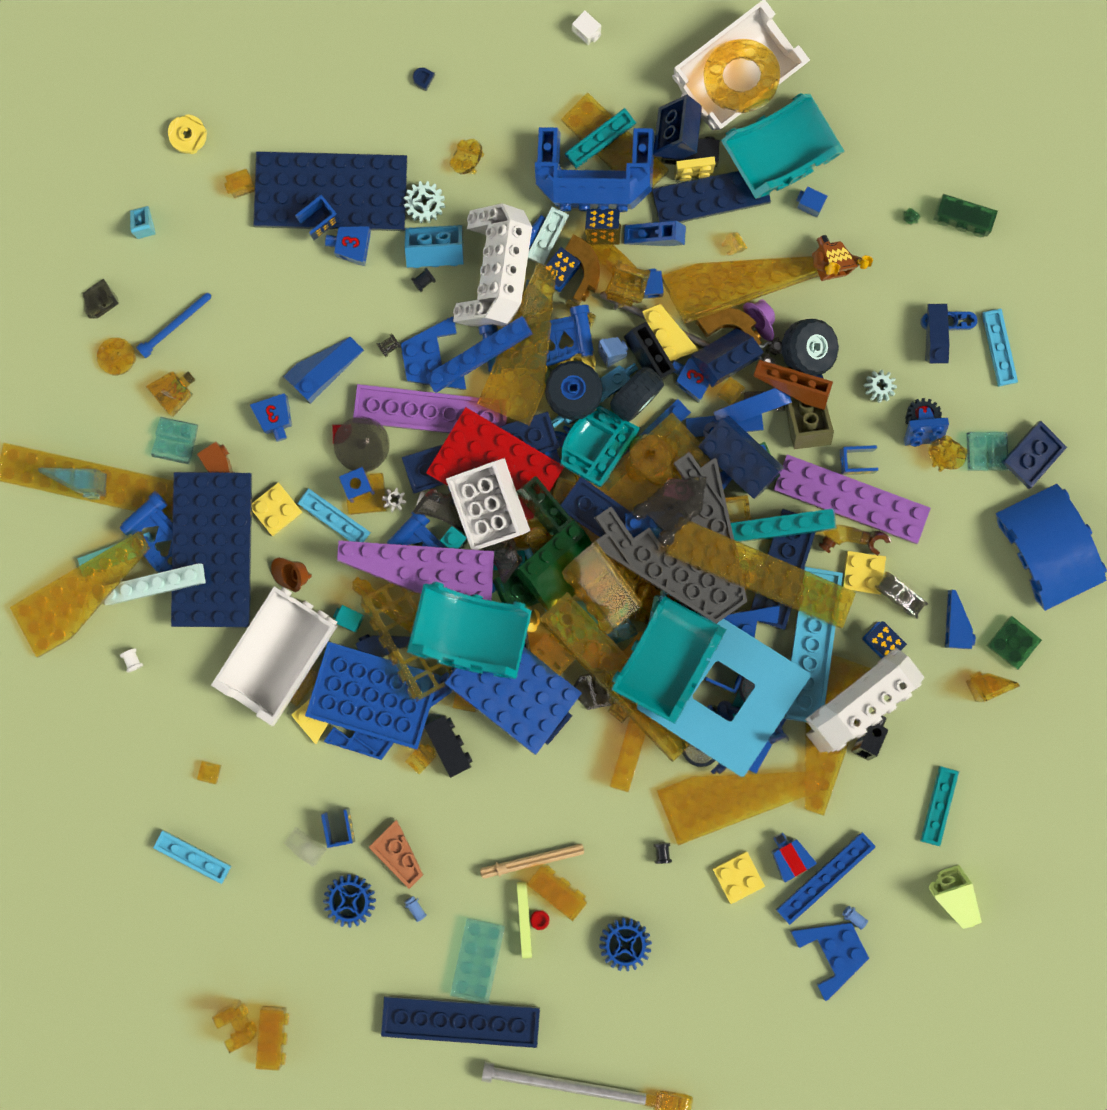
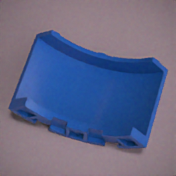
(1053, 546)

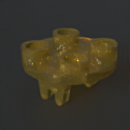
(467, 156)
(121, 363)
(947, 453)

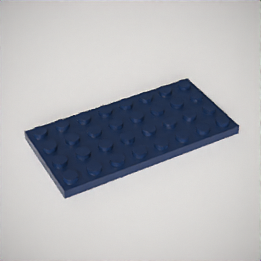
(357, 186)
(213, 530)

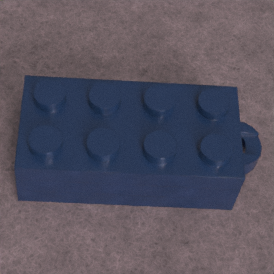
(740, 456)

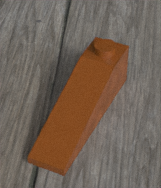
(799, 385)
(215, 458)

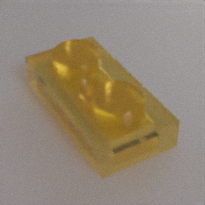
(304, 688)

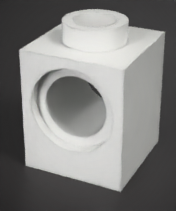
(587, 28)

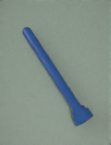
(146, 347)

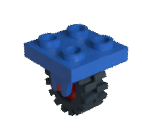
(924, 423)

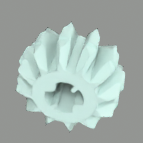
(875, 390)

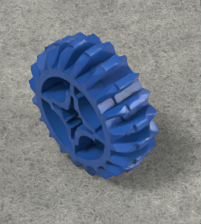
(355, 907)
(618, 950)

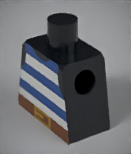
(869, 745)

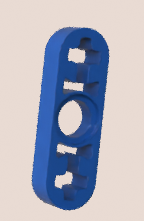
(962, 316)

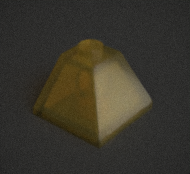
(988, 686)

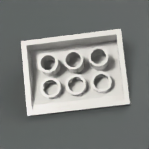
(488, 504)

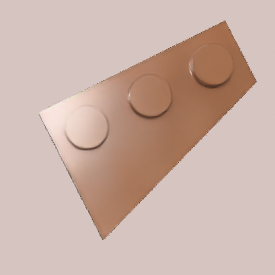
(397, 854)

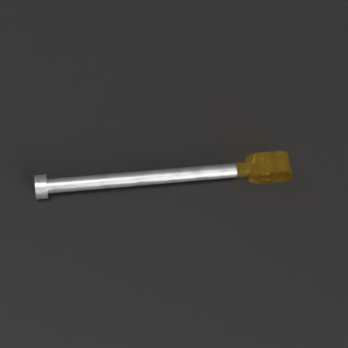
(661, 1101)

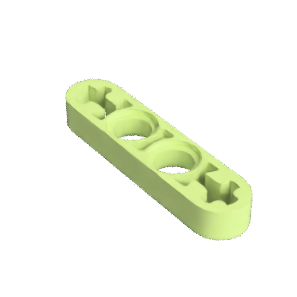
(524, 920)

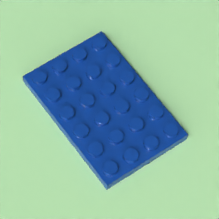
(368, 696)
(523, 706)

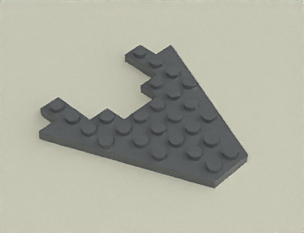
(647, 557)

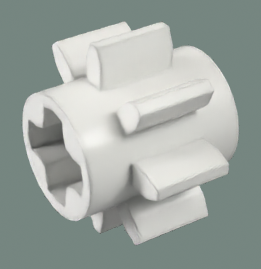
(393, 505)

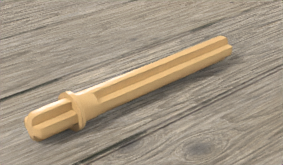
(531, 861)

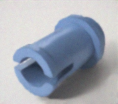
(415, 908)
(852, 915)

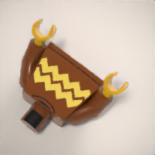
(835, 261)

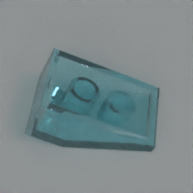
(88, 482)

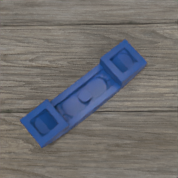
(754, 406)

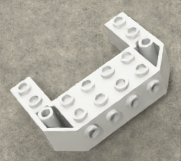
(502, 266)
(833, 722)

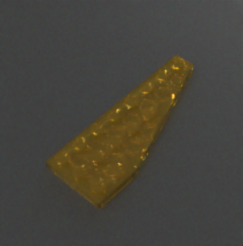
(519, 372)

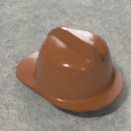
(290, 573)

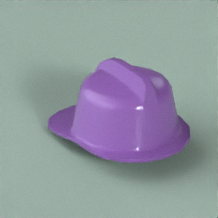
(763, 316)

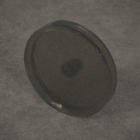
(361, 443)

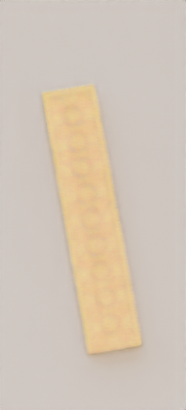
(123, 487)
(762, 573)
(602, 661)

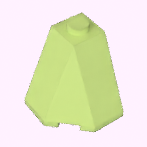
(956, 896)

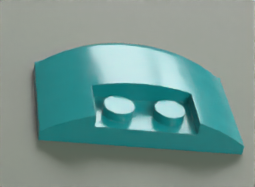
(597, 445)

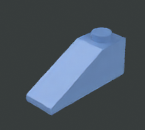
(612, 350)

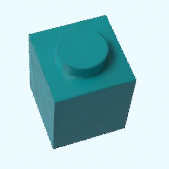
(453, 539)
(348, 618)

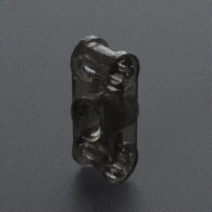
(892, 587)

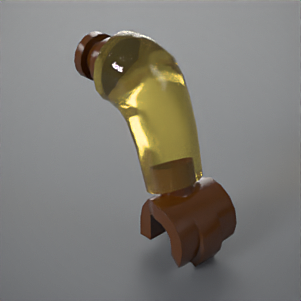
(854, 535)

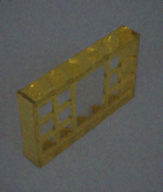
(386, 640)

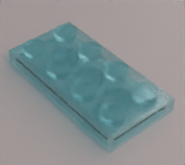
(477, 960)

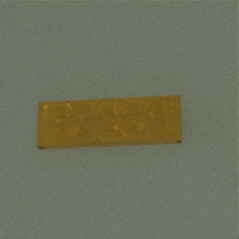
(587, 117)

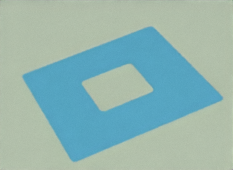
(742, 739)

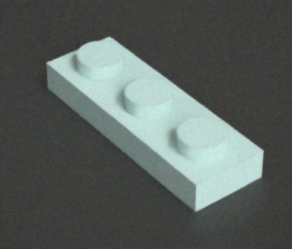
(547, 236)

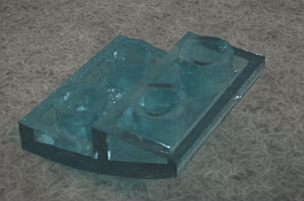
(174, 440)
(986, 451)

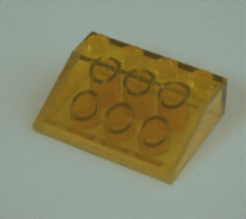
(601, 588)

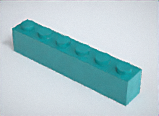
(784, 525)

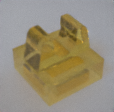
(736, 243)
(209, 772)

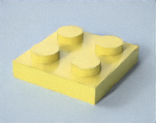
(694, 168)
(275, 509)
(863, 572)
(738, 877)

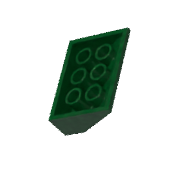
(544, 569)

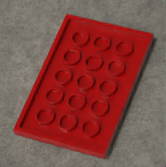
(479, 442)

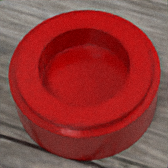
(539, 919)

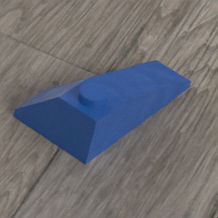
(320, 370)

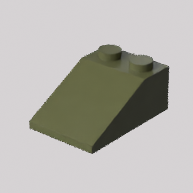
(808, 425)

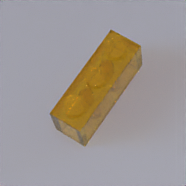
(557, 892)
(272, 1038)

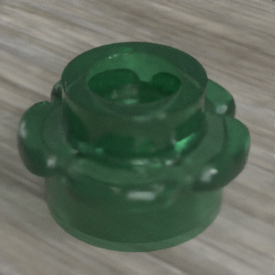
(911, 216)

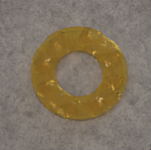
(736, 100)

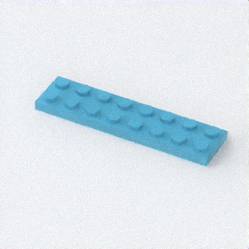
(813, 653)

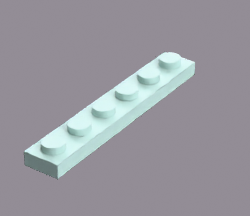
(157, 584)

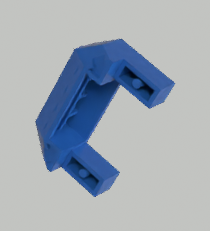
(594, 187)

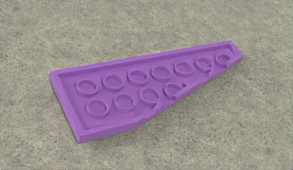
(414, 566)

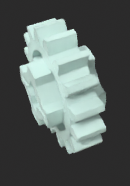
(417, 203)

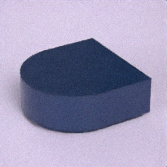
(423, 77)

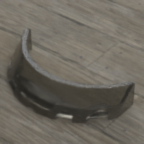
(443, 508)

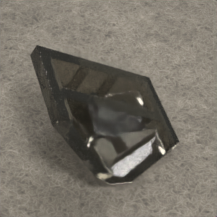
(99, 300)
(592, 695)

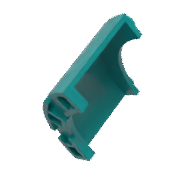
(782, 146)
(469, 631)
(668, 659)

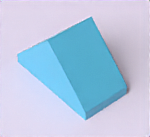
(141, 223)

